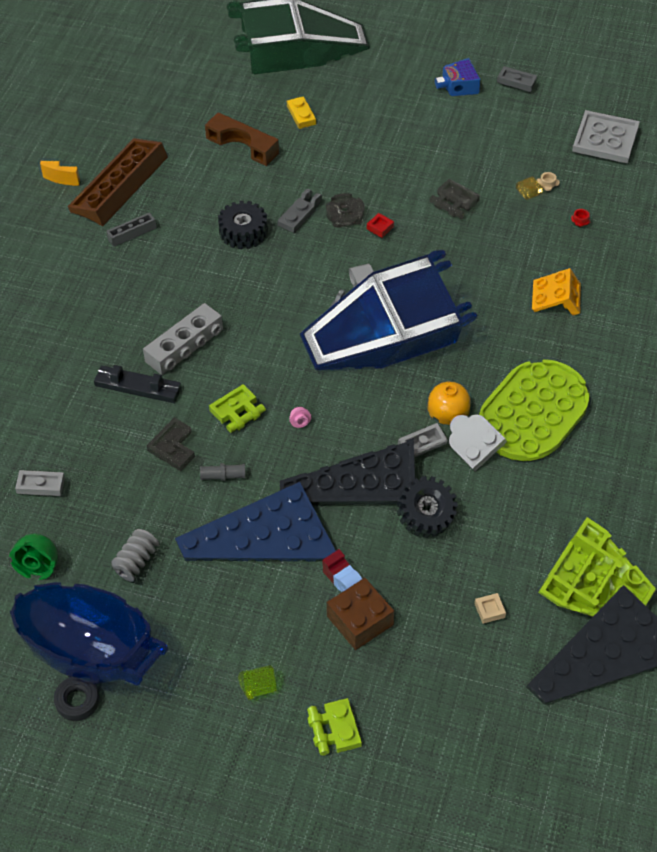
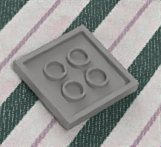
(606, 136)

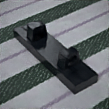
(137, 384)

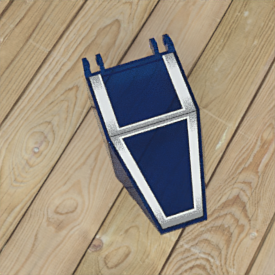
(388, 318)

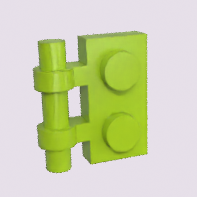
(234, 403)
(341, 723)

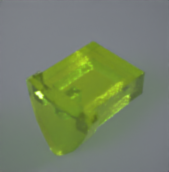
(257, 681)

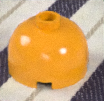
(448, 401)

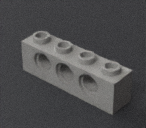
(183, 339)

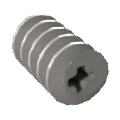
(134, 553)

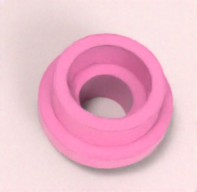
(300, 417)

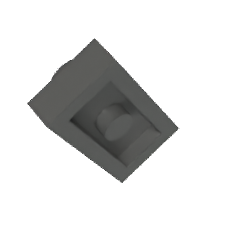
(517, 79)

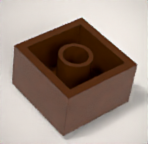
(360, 613)

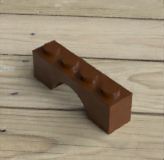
(224, 129)

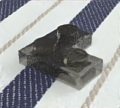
(168, 445)

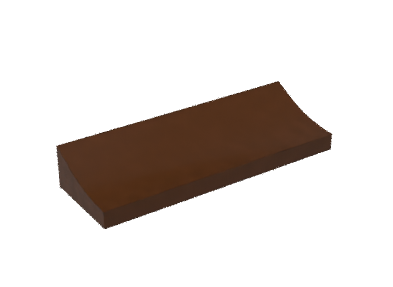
(119, 180)

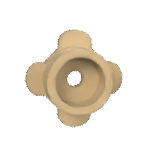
(548, 181)

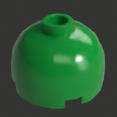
(34, 555)

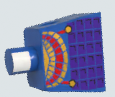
(459, 79)

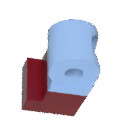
(340, 571)

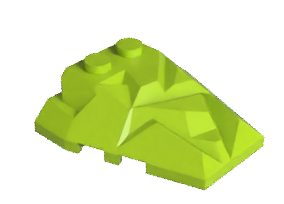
(592, 572)

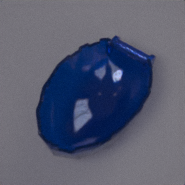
(86, 633)

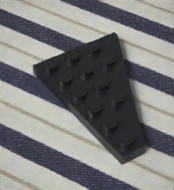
(607, 648)

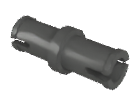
(222, 472)

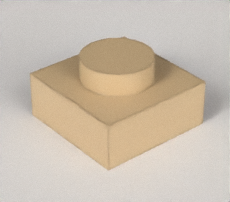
(490, 608)

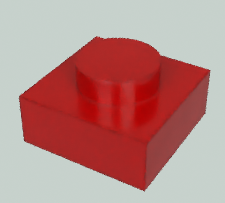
(380, 225)

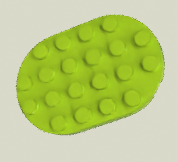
(536, 408)

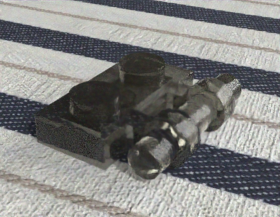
(457, 194)

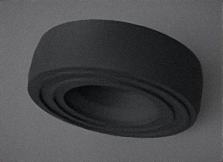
(80, 712)

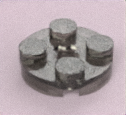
(345, 218)

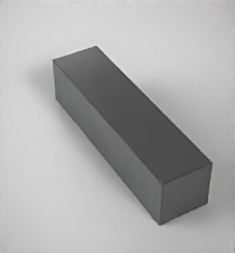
(131, 229)

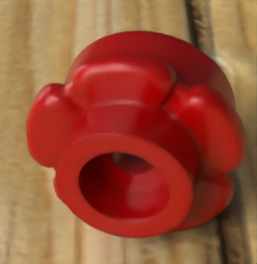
(580, 217)

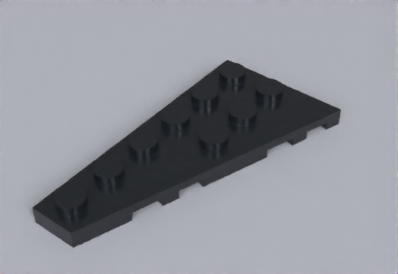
(362, 479)

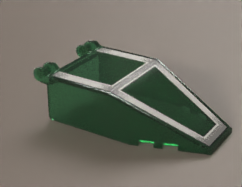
(293, 34)

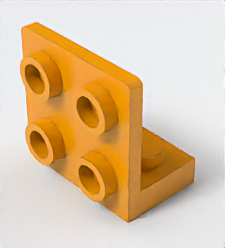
(555, 290)

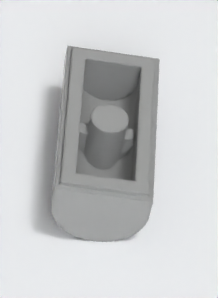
(426, 439)

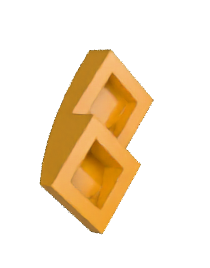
(60, 174)

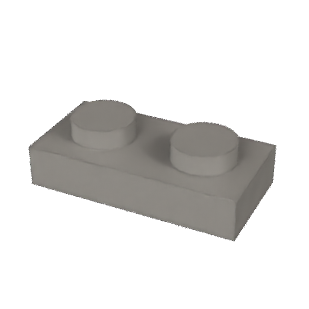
(40, 483)

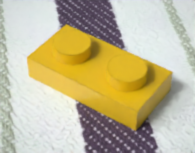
(301, 112)

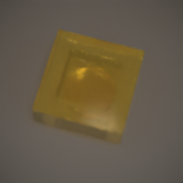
(529, 187)

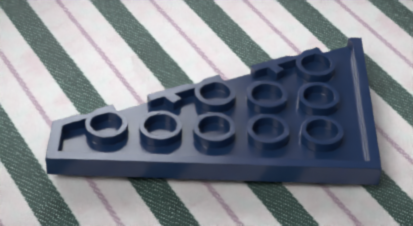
(269, 529)

